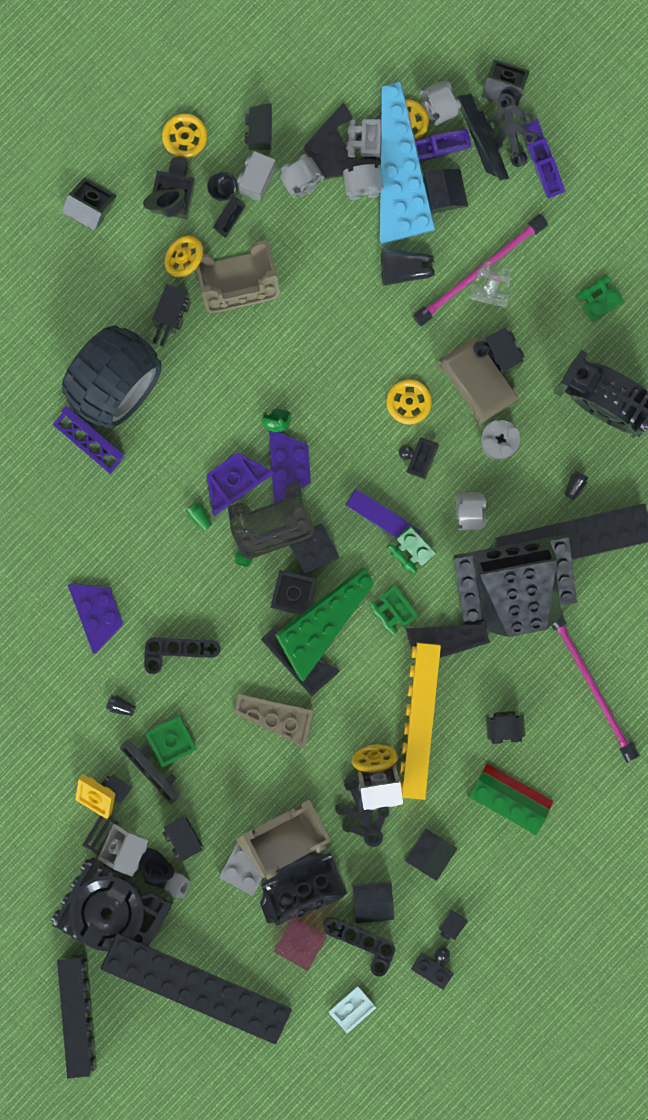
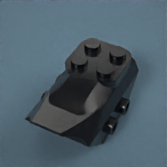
(301, 887)

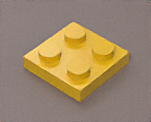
(95, 796)

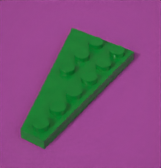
(315, 629)

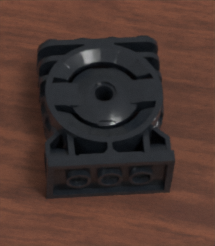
(606, 395)
(97, 876)

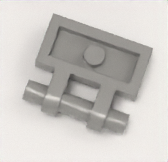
(371, 138)

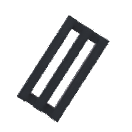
(229, 216)
(92, 847)

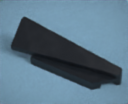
(482, 137)

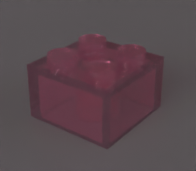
(300, 943)

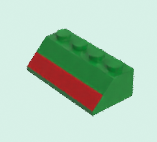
(511, 799)

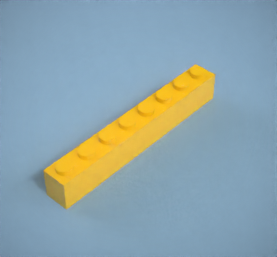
(420, 720)

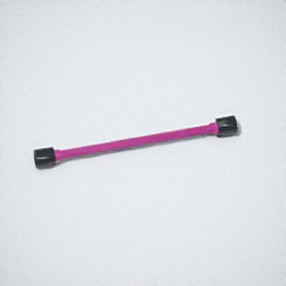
(534, 226)
(627, 749)

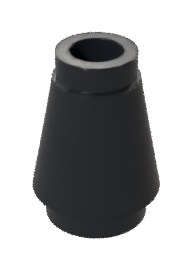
(576, 484)
(120, 706)

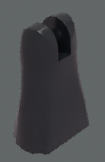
(404, 266)

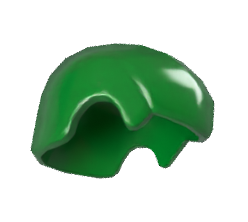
(277, 420)

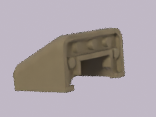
(238, 280)
(478, 382)
(284, 839)

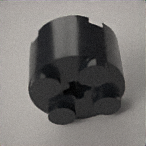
(505, 727)

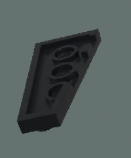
(451, 638)

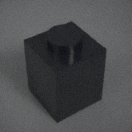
(117, 786)
(452, 925)

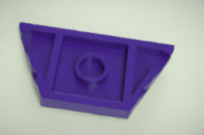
(288, 462)
(234, 480)
(97, 613)

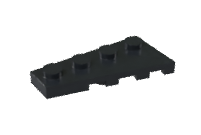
(317, 678)

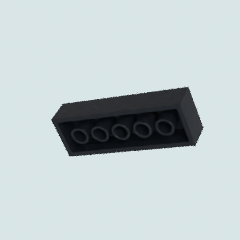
(75, 1016)

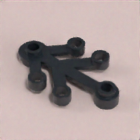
(512, 127)
(363, 816)

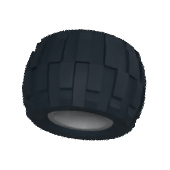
(111, 376)

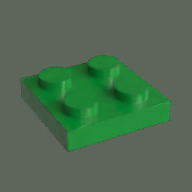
(171, 741)

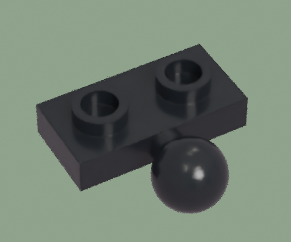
(421, 457)
(432, 969)

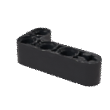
(182, 652)
(358, 942)

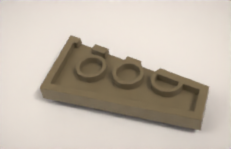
(282, 719)

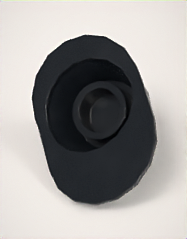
(167, 202)
(155, 868)

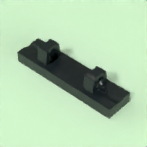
(138, 758)

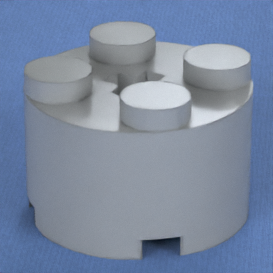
(440, 102)
(301, 176)
(363, 181)
(489, 443)
(469, 511)

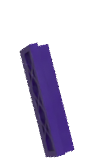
(83, 426)

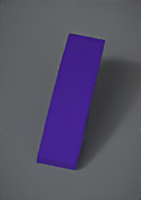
(443, 144)
(544, 162)
(377, 514)

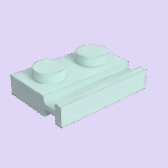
(352, 1009)

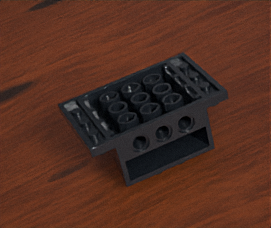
(516, 585)

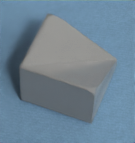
(177, 886)

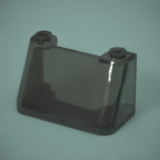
(272, 525)

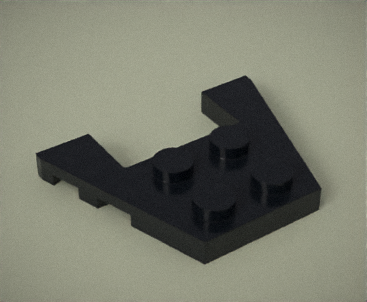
(330, 150)

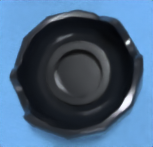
(222, 186)

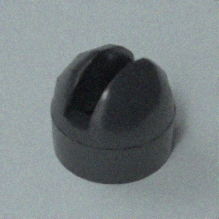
(484, 349)

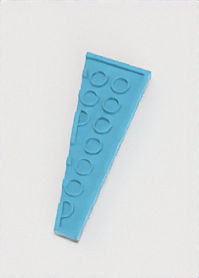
(404, 201)

